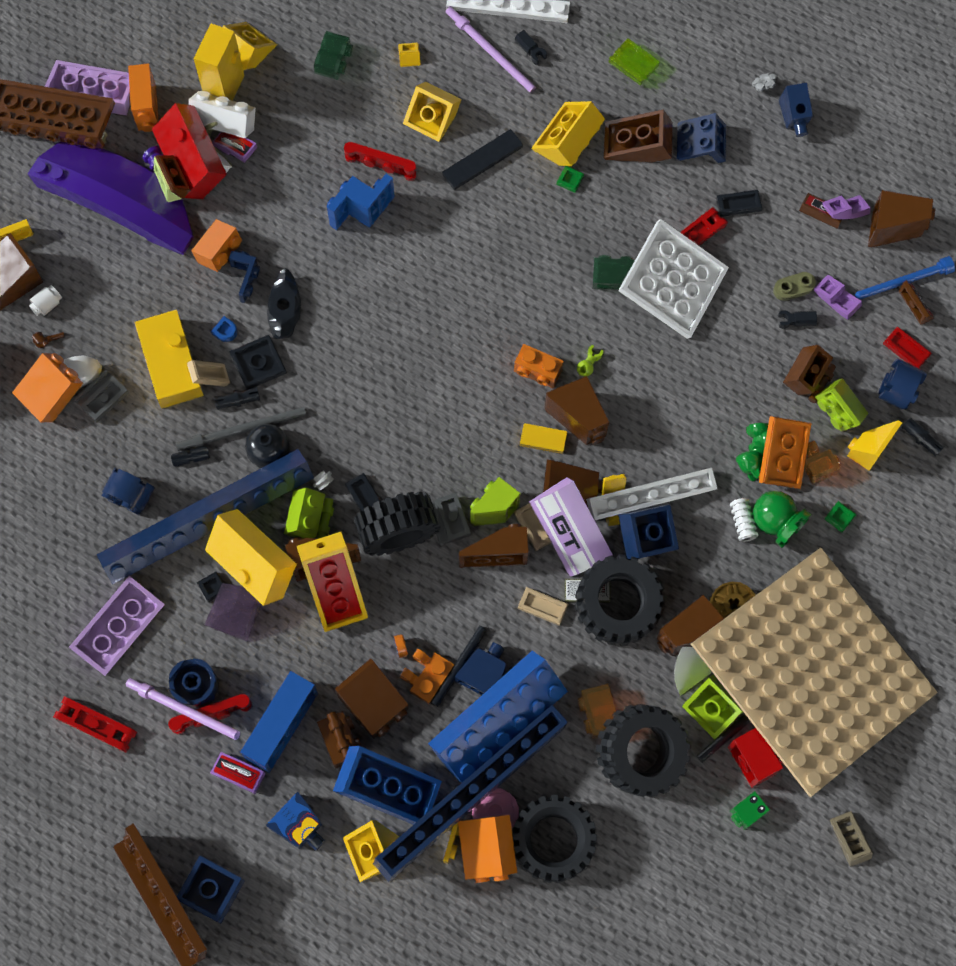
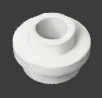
(322, 479)

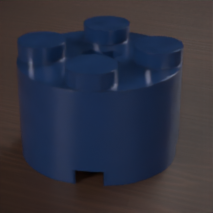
(901, 384)
(128, 490)
(196, 671)

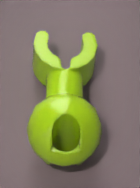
(585, 367)

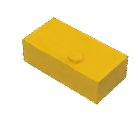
(219, 62)
(167, 358)
(250, 557)

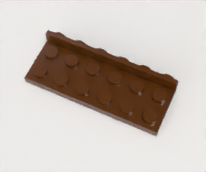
(54, 113)
(160, 898)

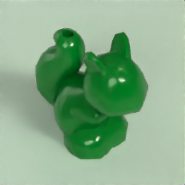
(751, 460)

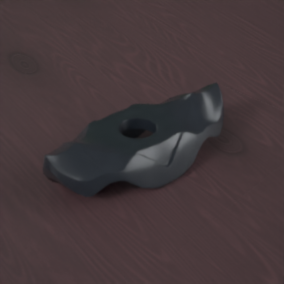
(284, 321)

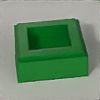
(570, 179)
(840, 516)

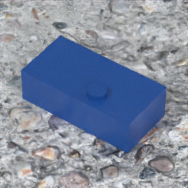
(279, 722)
(386, 785)

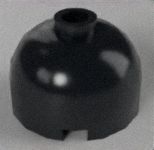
(266, 445)

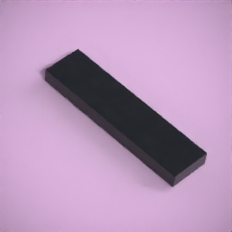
(482, 159)

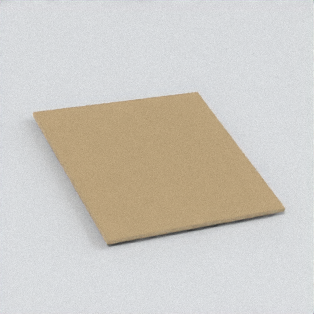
(814, 671)

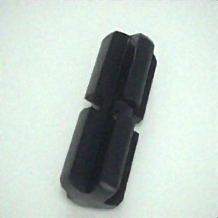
(194, 455)

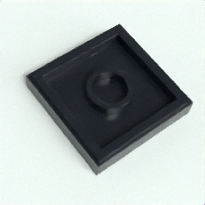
(258, 362)

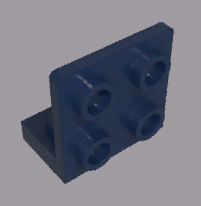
(702, 137)

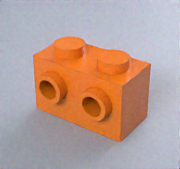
(216, 245)
(538, 366)

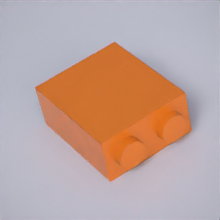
(143, 96)
(47, 387)
(487, 848)

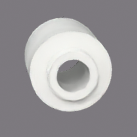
(45, 300)

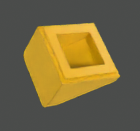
(409, 54)

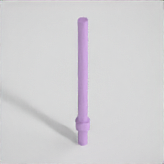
(463, 24)
(148, 691)

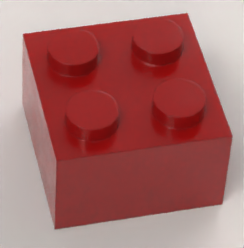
(755, 757)

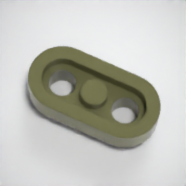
(795, 286)

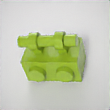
(305, 514)

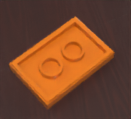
(785, 452)

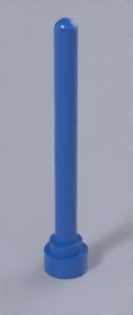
(944, 266)

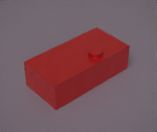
(185, 137)

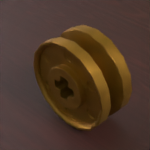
(729, 594)

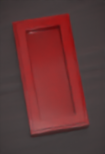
(907, 347)

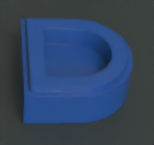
(225, 330)

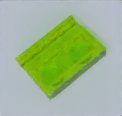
(634, 61)

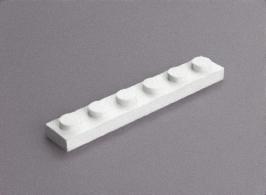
(530, 9)
(652, 494)

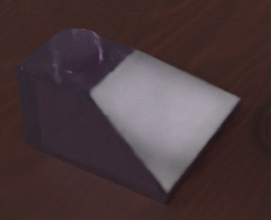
(234, 611)

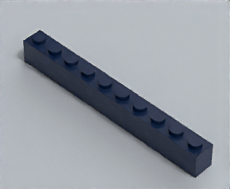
(199, 518)
(469, 793)

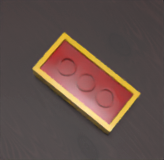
(332, 581)

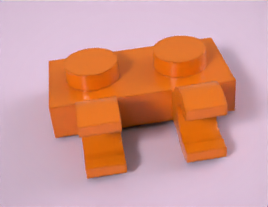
(431, 678)

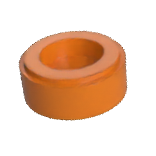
(401, 646)

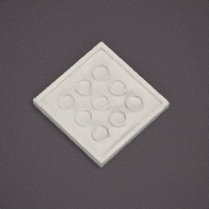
(673, 279)

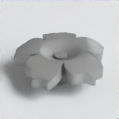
(764, 82)

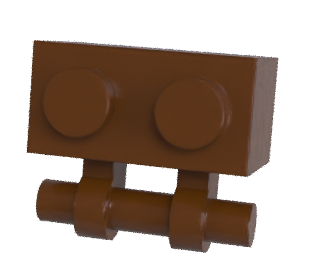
(810, 372)
(338, 736)

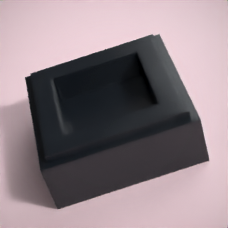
(210, 586)

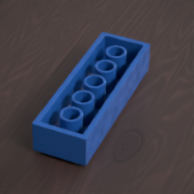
(498, 716)

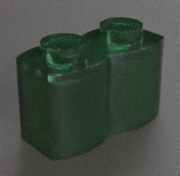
(332, 55)

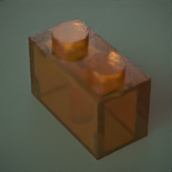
(598, 707)

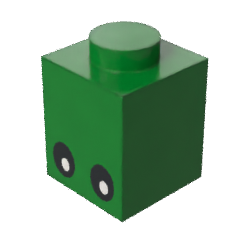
(749, 811)

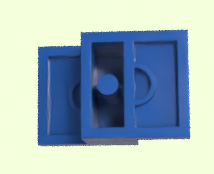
(360, 201)

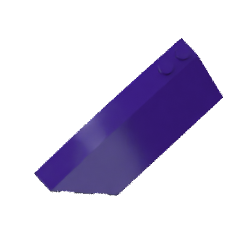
(115, 190)

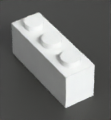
(231, 116)

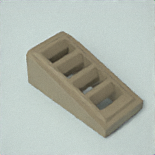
(859, 857)

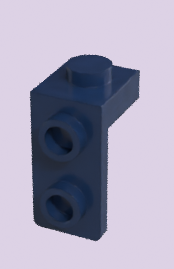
(244, 261)

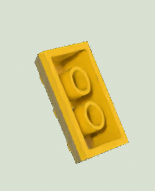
(569, 132)

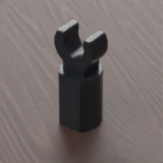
(528, 44)
(798, 318)

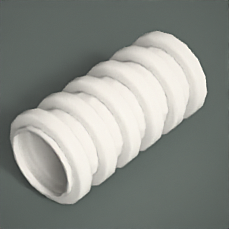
(743, 519)

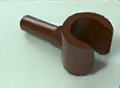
(41, 341)

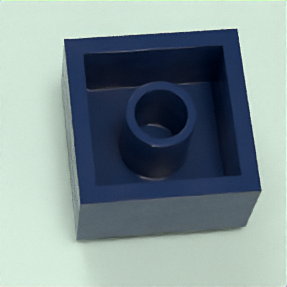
(648, 531)
(210, 889)

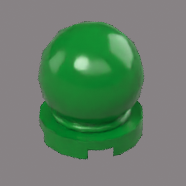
(778, 515)

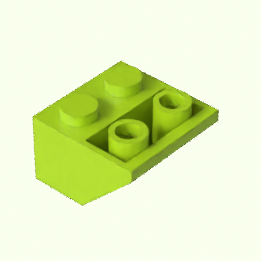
(841, 405)
(495, 505)

